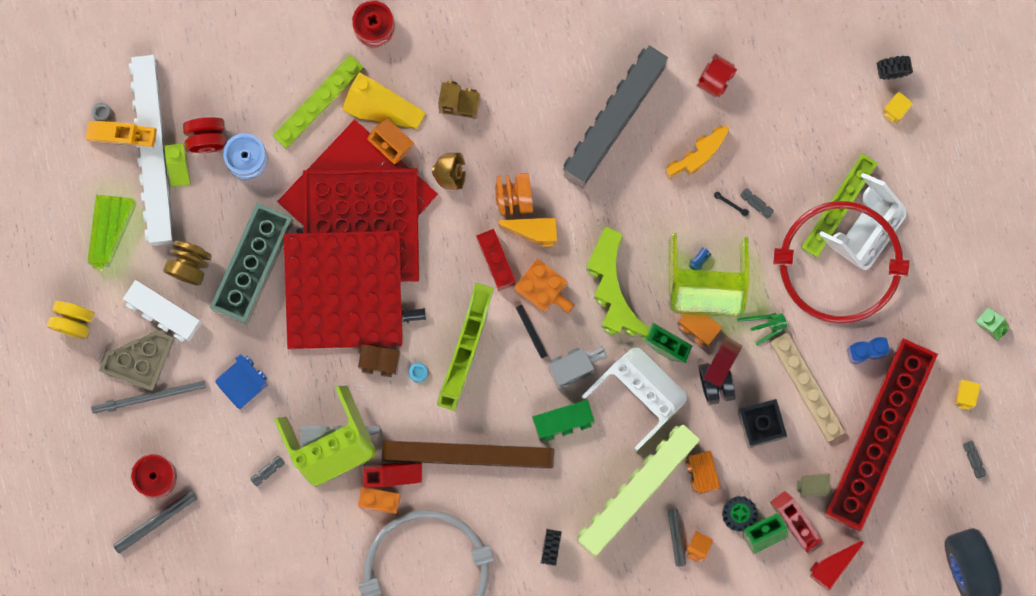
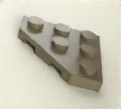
(139, 360)

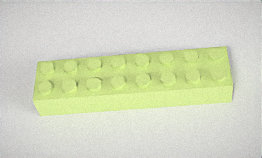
(638, 491)

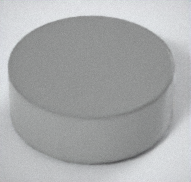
(101, 112)

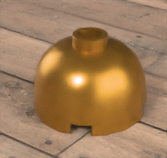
(449, 171)

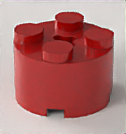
(716, 75)

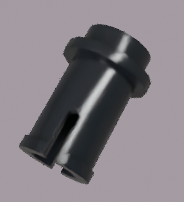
(413, 315)

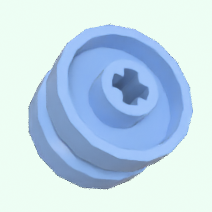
(249, 146)

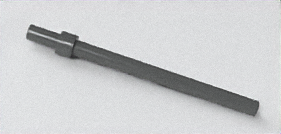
(111, 405)

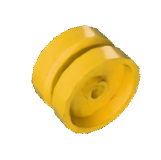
(71, 318)

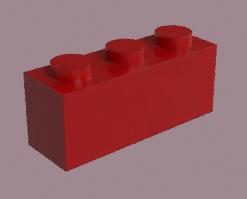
(495, 260)

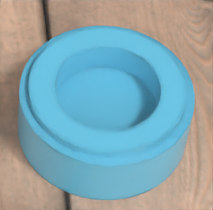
(418, 372)

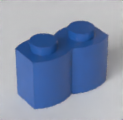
(862, 351)

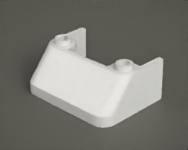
(867, 236)

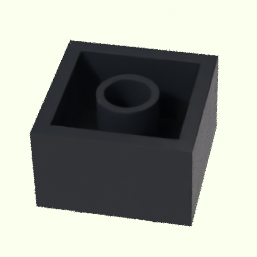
(762, 423)

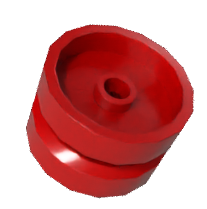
(370, 13)
(204, 135)
(165, 479)

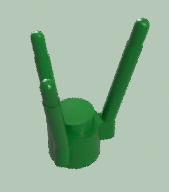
(775, 322)

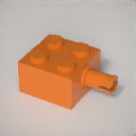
(543, 287)

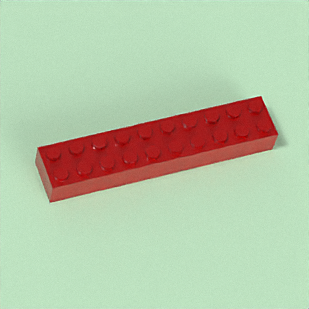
(880, 435)

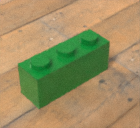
(563, 420)

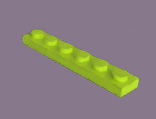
(318, 102)
(847, 192)

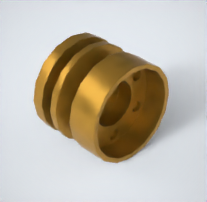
(187, 263)

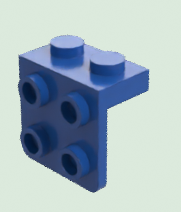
(241, 381)

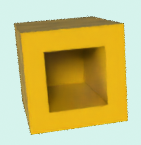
(897, 108)
(967, 395)

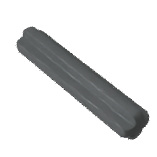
(676, 536)

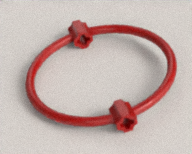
(897, 267)

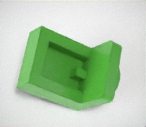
(993, 323)

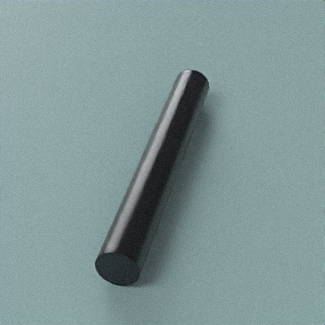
(531, 331)

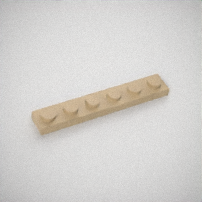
(807, 387)

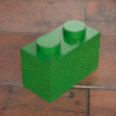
(765, 533)

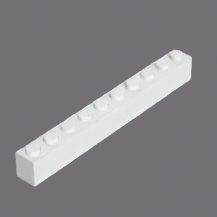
(152, 160)

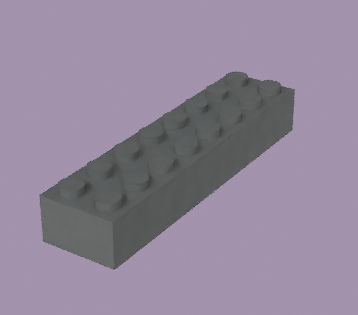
(615, 117)

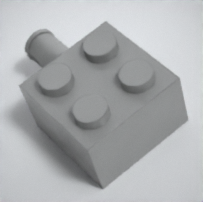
(574, 366)

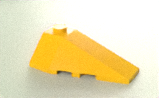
(376, 103)

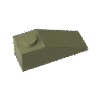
(814, 486)

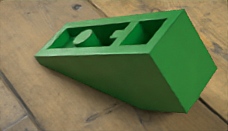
(668, 344)

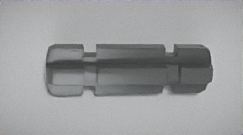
(757, 203)
(974, 459)
(267, 471)

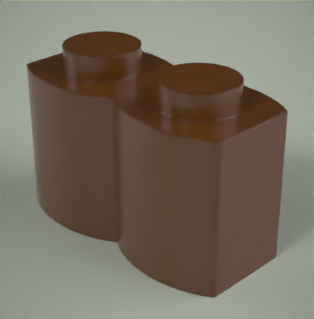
(379, 360)

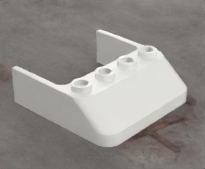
(648, 384)

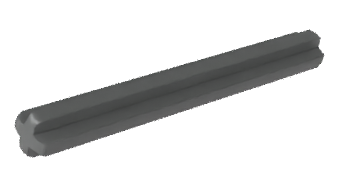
(155, 521)

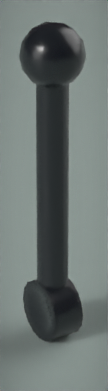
(744, 212)

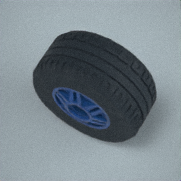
(972, 564)

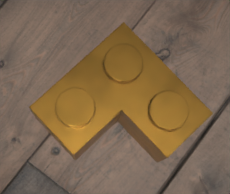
(458, 101)

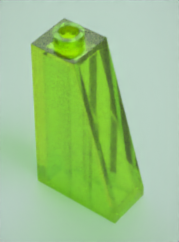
(108, 227)

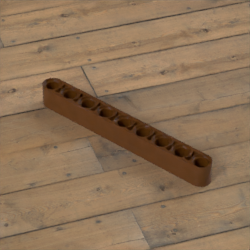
(467, 454)

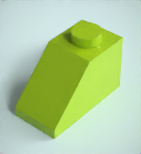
(177, 164)

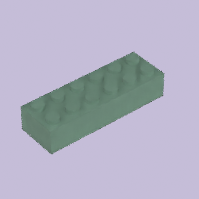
(251, 264)

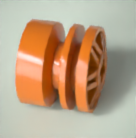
(514, 194)

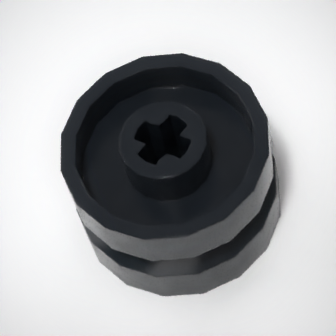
(712, 391)

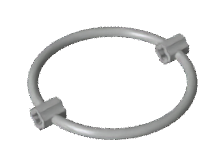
(480, 554)

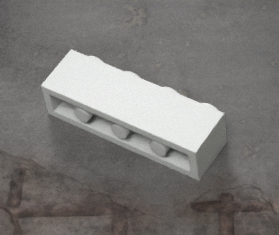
(162, 311)

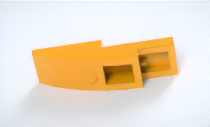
(121, 133)
(705, 149)

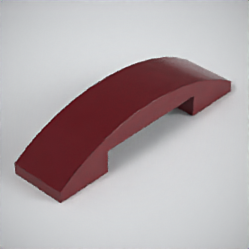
(722, 362)

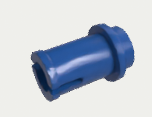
(700, 259)

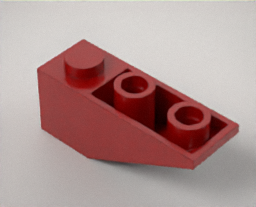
(391, 474)

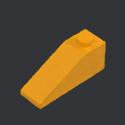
(538, 231)

